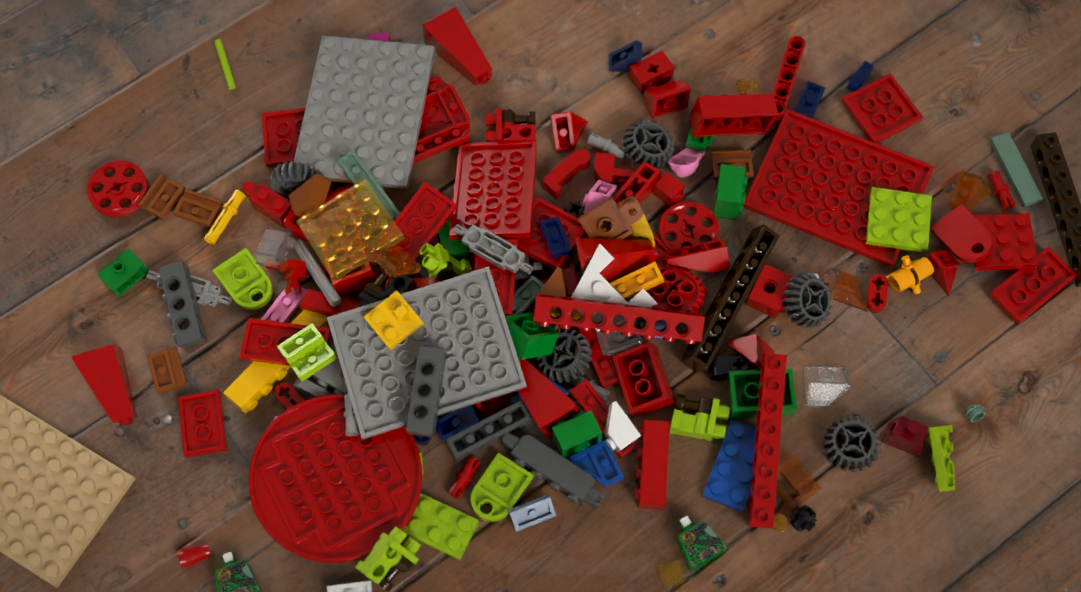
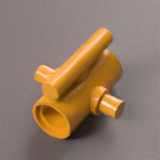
(910, 274)

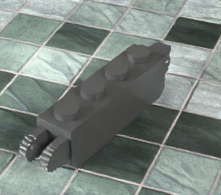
(554, 469)

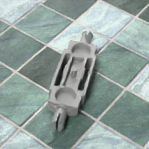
(509, 258)
(208, 293)

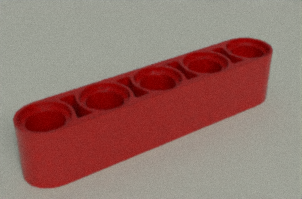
(788, 72)

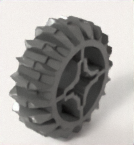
(648, 143)
(290, 176)
(810, 294)
(566, 365)
(842, 429)

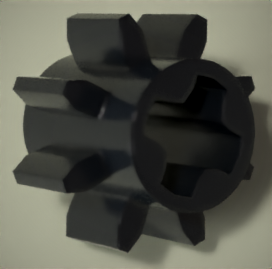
(575, 209)
(803, 518)

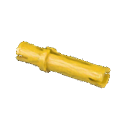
(229, 209)

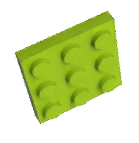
(899, 219)

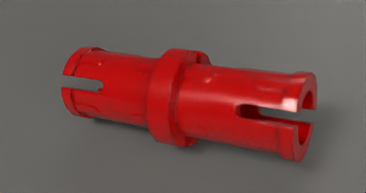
(1001, 190)
(463, 477)

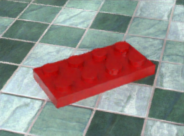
(423, 219)
(503, 280)
(1032, 288)
(264, 336)

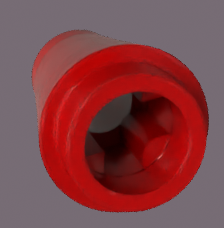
(193, 555)

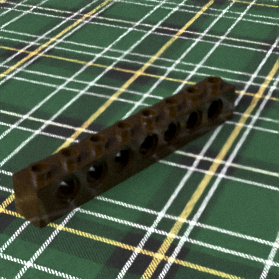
(1060, 195)
(730, 297)

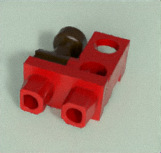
(507, 127)

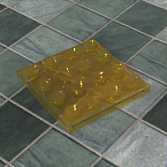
(349, 228)

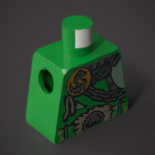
(698, 543)
(236, 576)

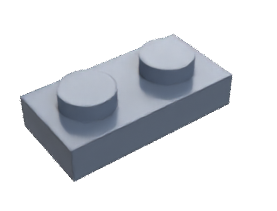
(532, 512)

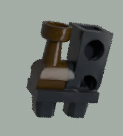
(376, 291)

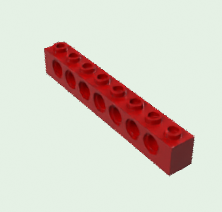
(690, 335)
(767, 440)

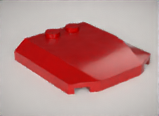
(443, 121)

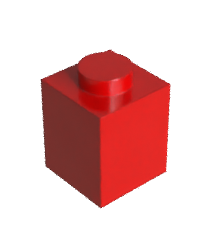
(669, 190)

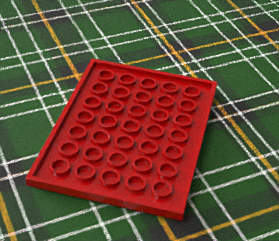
(823, 182)

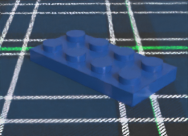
(732, 471)

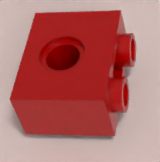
(769, 303)

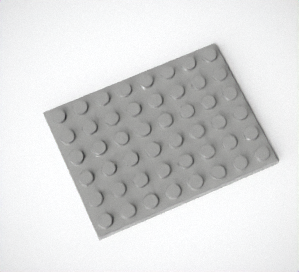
(366, 101)
(458, 317)

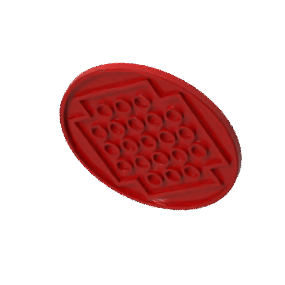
(328, 490)

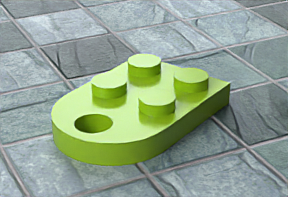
(244, 279)
(500, 487)

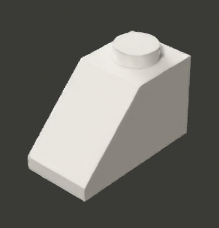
(619, 428)

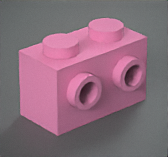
(598, 194)

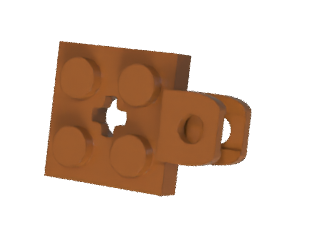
(619, 216)

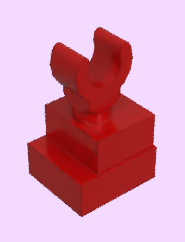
(293, 272)

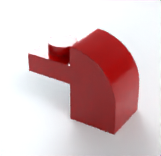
(605, 170)

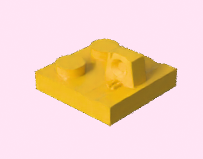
(393, 320)

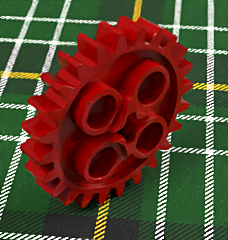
(686, 301)

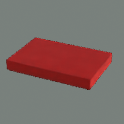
(202, 423)

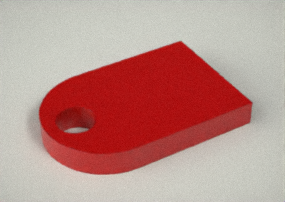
(962, 233)

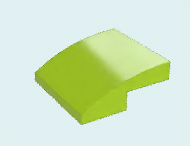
(307, 352)

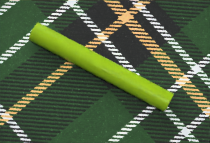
(225, 64)

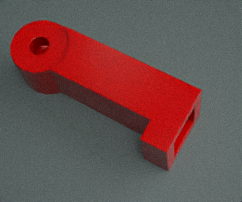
(565, 172)

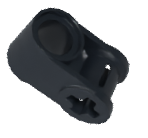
(722, 365)

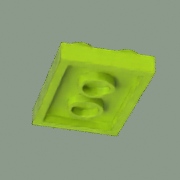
(441, 527)

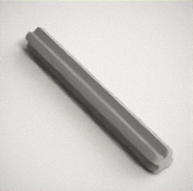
(317, 273)

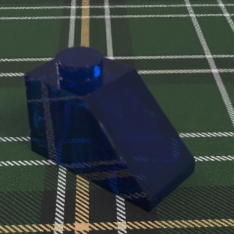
(456, 422)

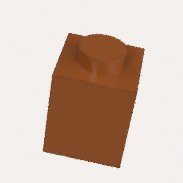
(310, 195)
(555, 286)

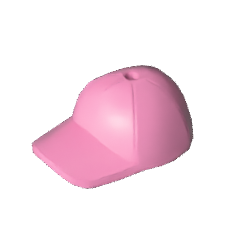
(685, 162)

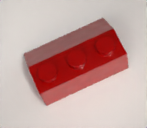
(643, 379)

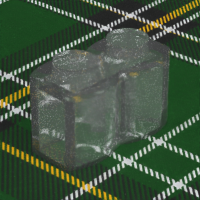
(274, 247)

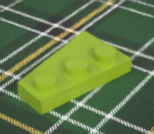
(942, 449)

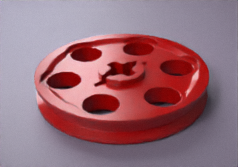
(109, 191)
(691, 222)

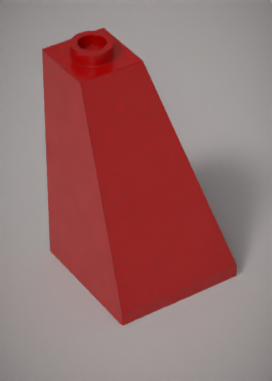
(457, 46)
(627, 253)
(108, 379)
(544, 399)

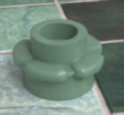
(975, 412)

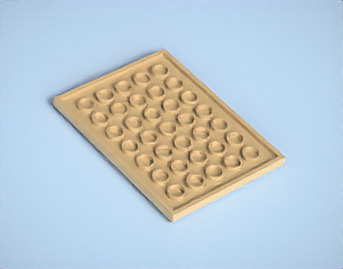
(51, 494)

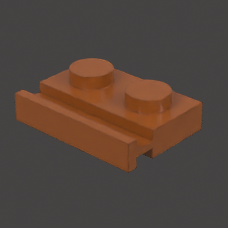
(735, 158)
(162, 197)
(197, 208)
(167, 370)

